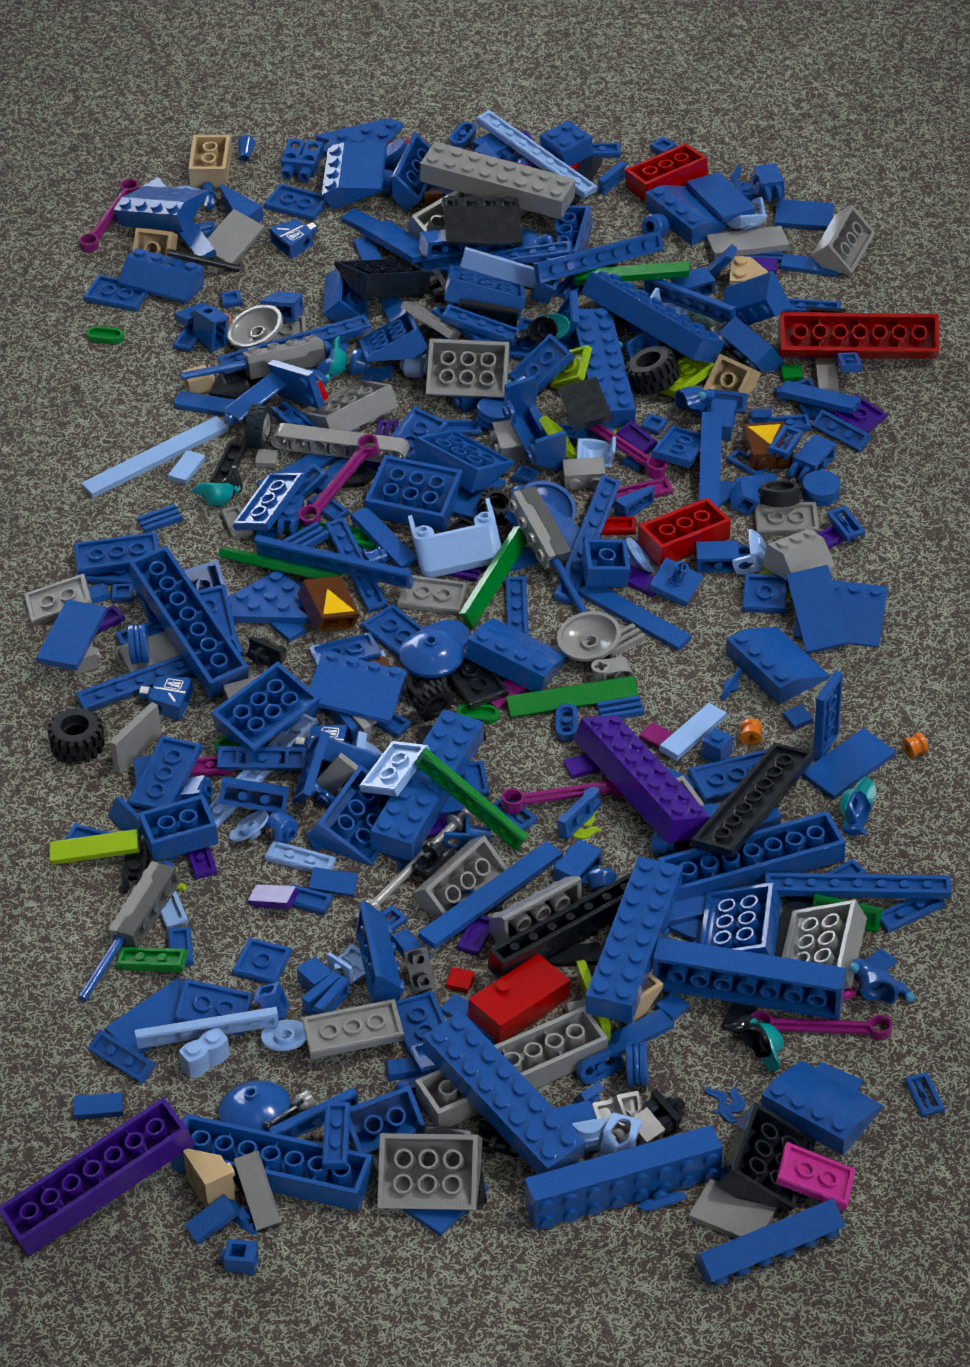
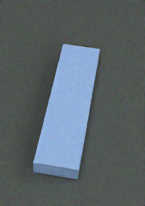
(498, 267)
(692, 731)

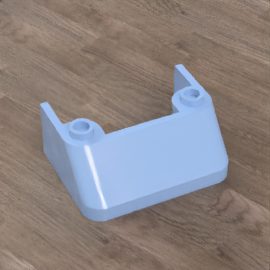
(457, 548)

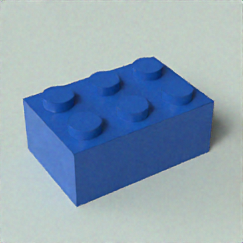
(178, 828)

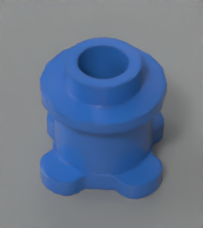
(376, 555)

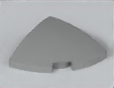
(620, 1104)

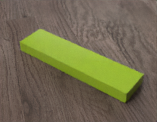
(94, 847)
(584, 978)

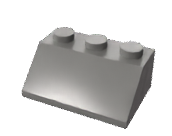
(797, 553)

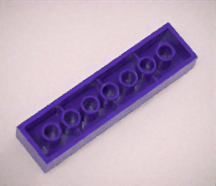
(641, 777)
(96, 1176)

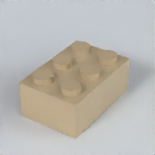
(210, 160)

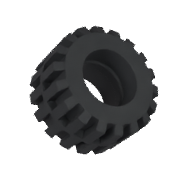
(652, 370)
(64, 735)

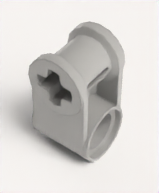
(610, 669)

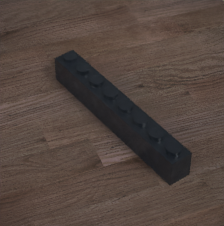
(559, 929)

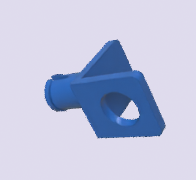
(469, 833)

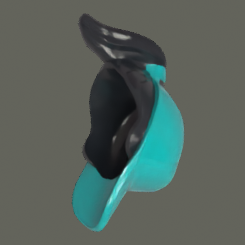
(544, 325)
(220, 492)
(759, 1037)

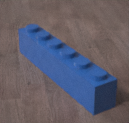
(769, 1241)

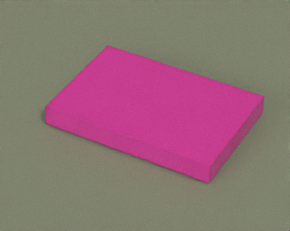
(815, 1175)

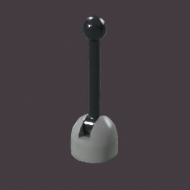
(302, 1102)

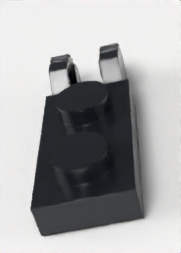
(134, 866)

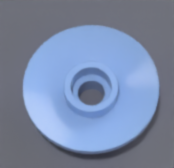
(638, 556)
(249, 826)
(285, 1036)

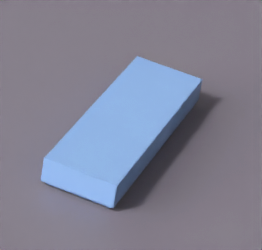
(298, 857)

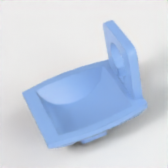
(748, 222)
(597, 448)
(757, 552)
(591, 1132)

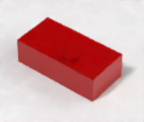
(668, 168)
(677, 532)
(519, 998)

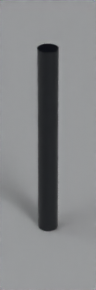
(203, 260)

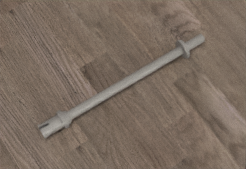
(454, 824)

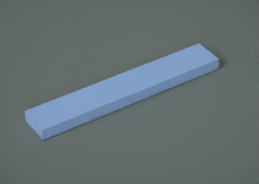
(194, 1029)

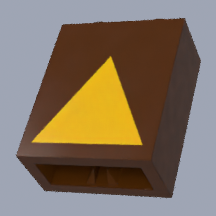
(756, 442)
(328, 604)

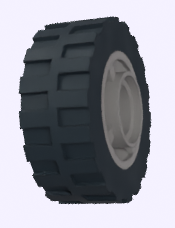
(258, 426)

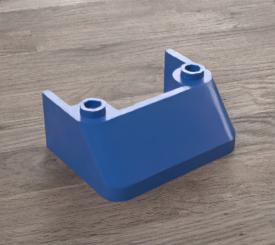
(524, 416)

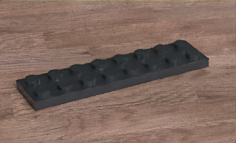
(753, 800)

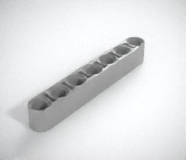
(333, 442)

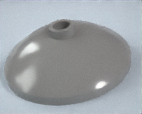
(255, 326)
(589, 636)

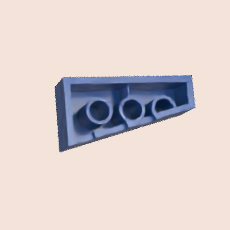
(575, 226)

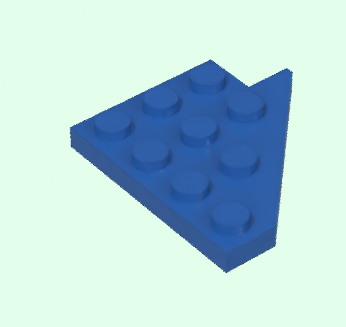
(373, 132)
(269, 600)

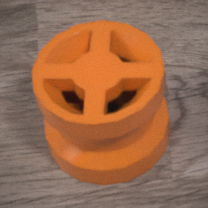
(751, 731)
(914, 745)

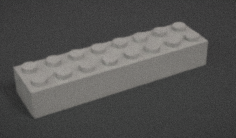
(491, 176)
(537, 1054)

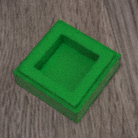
(791, 372)

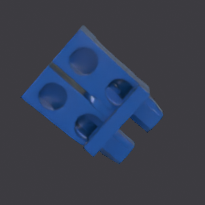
(301, 160)

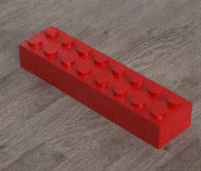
(865, 333)

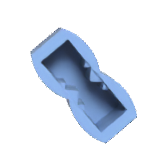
(201, 1054)

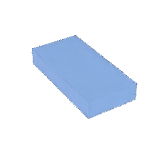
(186, 467)
(173, 913)

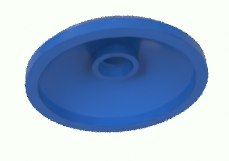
(556, 497)
(431, 653)
(253, 1104)

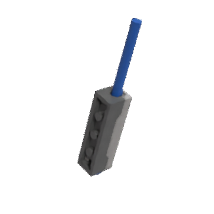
(255, 361)
(543, 535)
(137, 915)

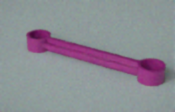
(106, 219)
(653, 467)
(339, 480)
(551, 795)
(829, 1026)

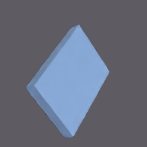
(393, 769)

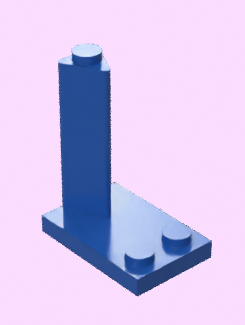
(287, 380)
(328, 748)

